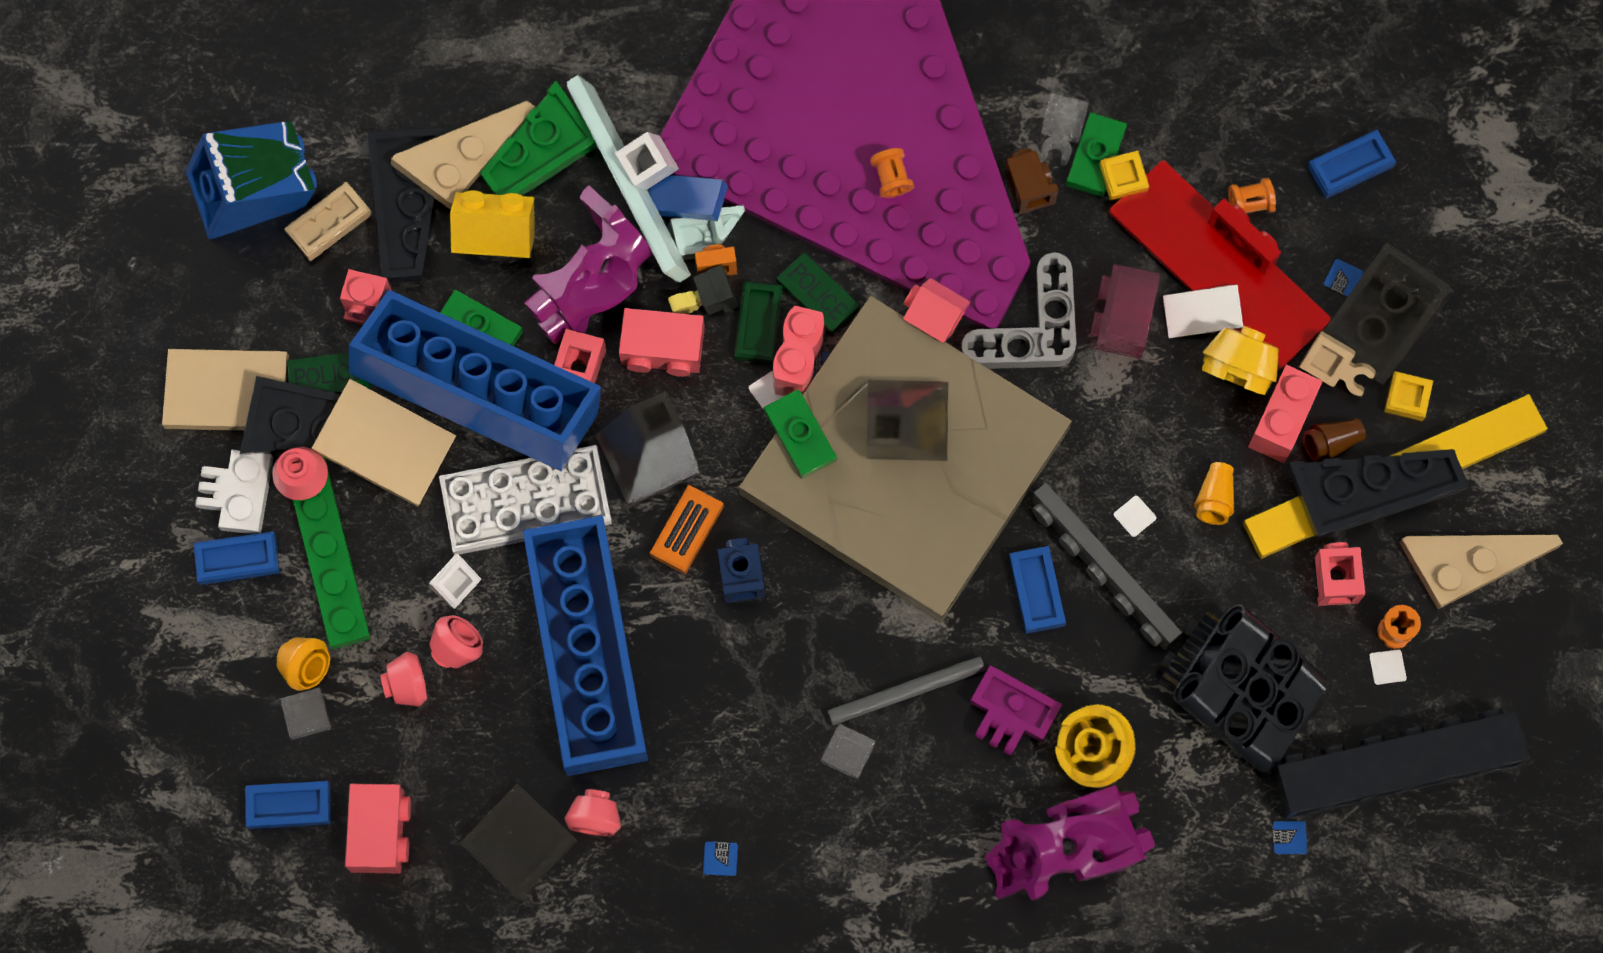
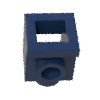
(744, 584)

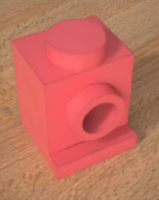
(362, 295)
(581, 349)
(1349, 562)

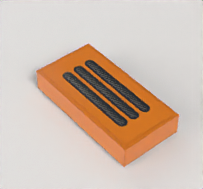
(686, 529)

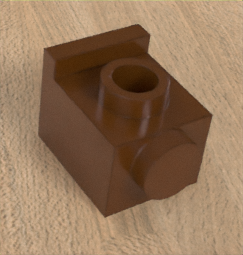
(1030, 181)

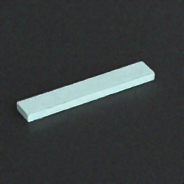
(637, 198)

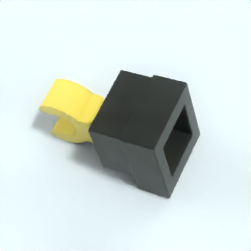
(712, 292)

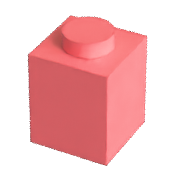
(935, 309)

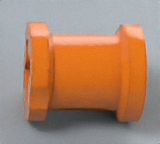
(891, 173)
(1263, 190)
(1407, 618)

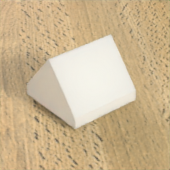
(454, 581)

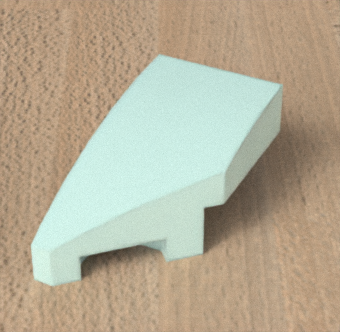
(696, 234)

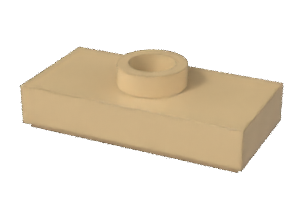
(328, 221)

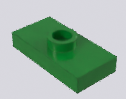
(1099, 141)
(481, 318)
(800, 433)

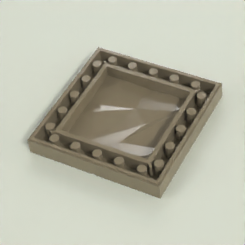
(910, 521)

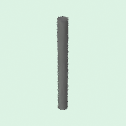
(906, 690)

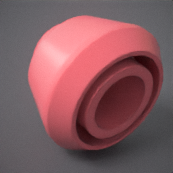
(300, 473)
(455, 642)
(405, 680)
(593, 814)

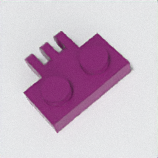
(1012, 709)

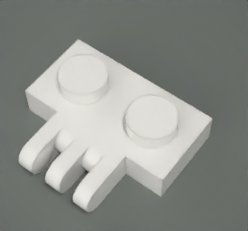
(238, 492)

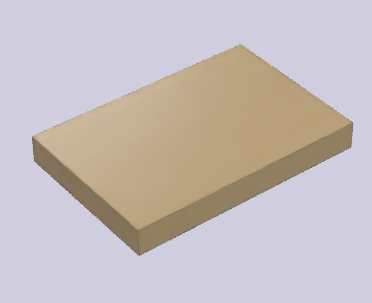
(215, 386)
(383, 442)

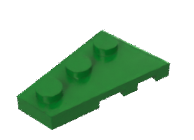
(541, 147)

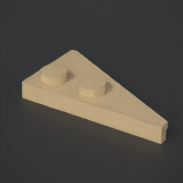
(457, 158)
(1463, 564)

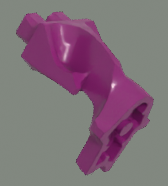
(579, 289)
(1035, 852)

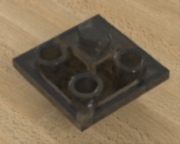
(907, 420)
(648, 449)

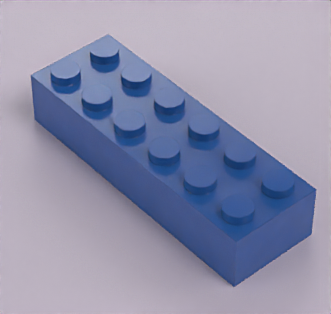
(474, 380)
(585, 646)

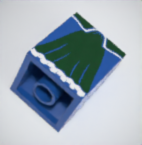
(249, 176)

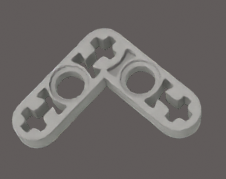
(1036, 338)

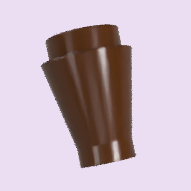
(1332, 438)

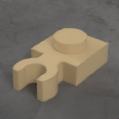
(1331, 361)

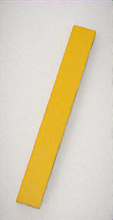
(1471, 441)

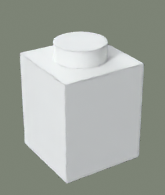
(646, 160)

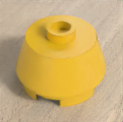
(1242, 359)
(1095, 746)

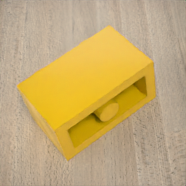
(492, 224)

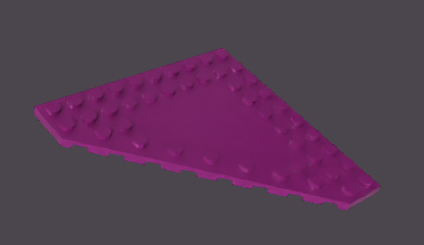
(802, 102)

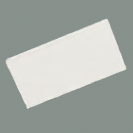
(499, 501)

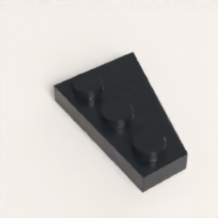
(285, 416)

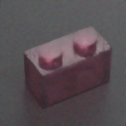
(1126, 311)

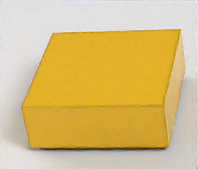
(1124, 175)
(1408, 396)

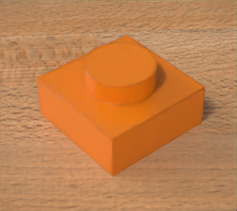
(715, 256)

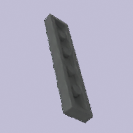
(1104, 568)

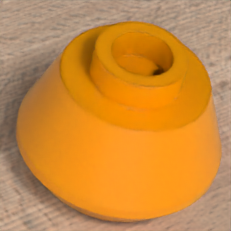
(303, 662)

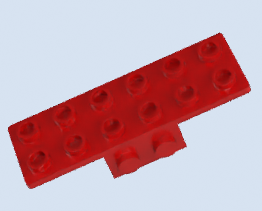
(1219, 249)

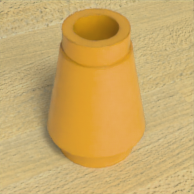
(1216, 495)

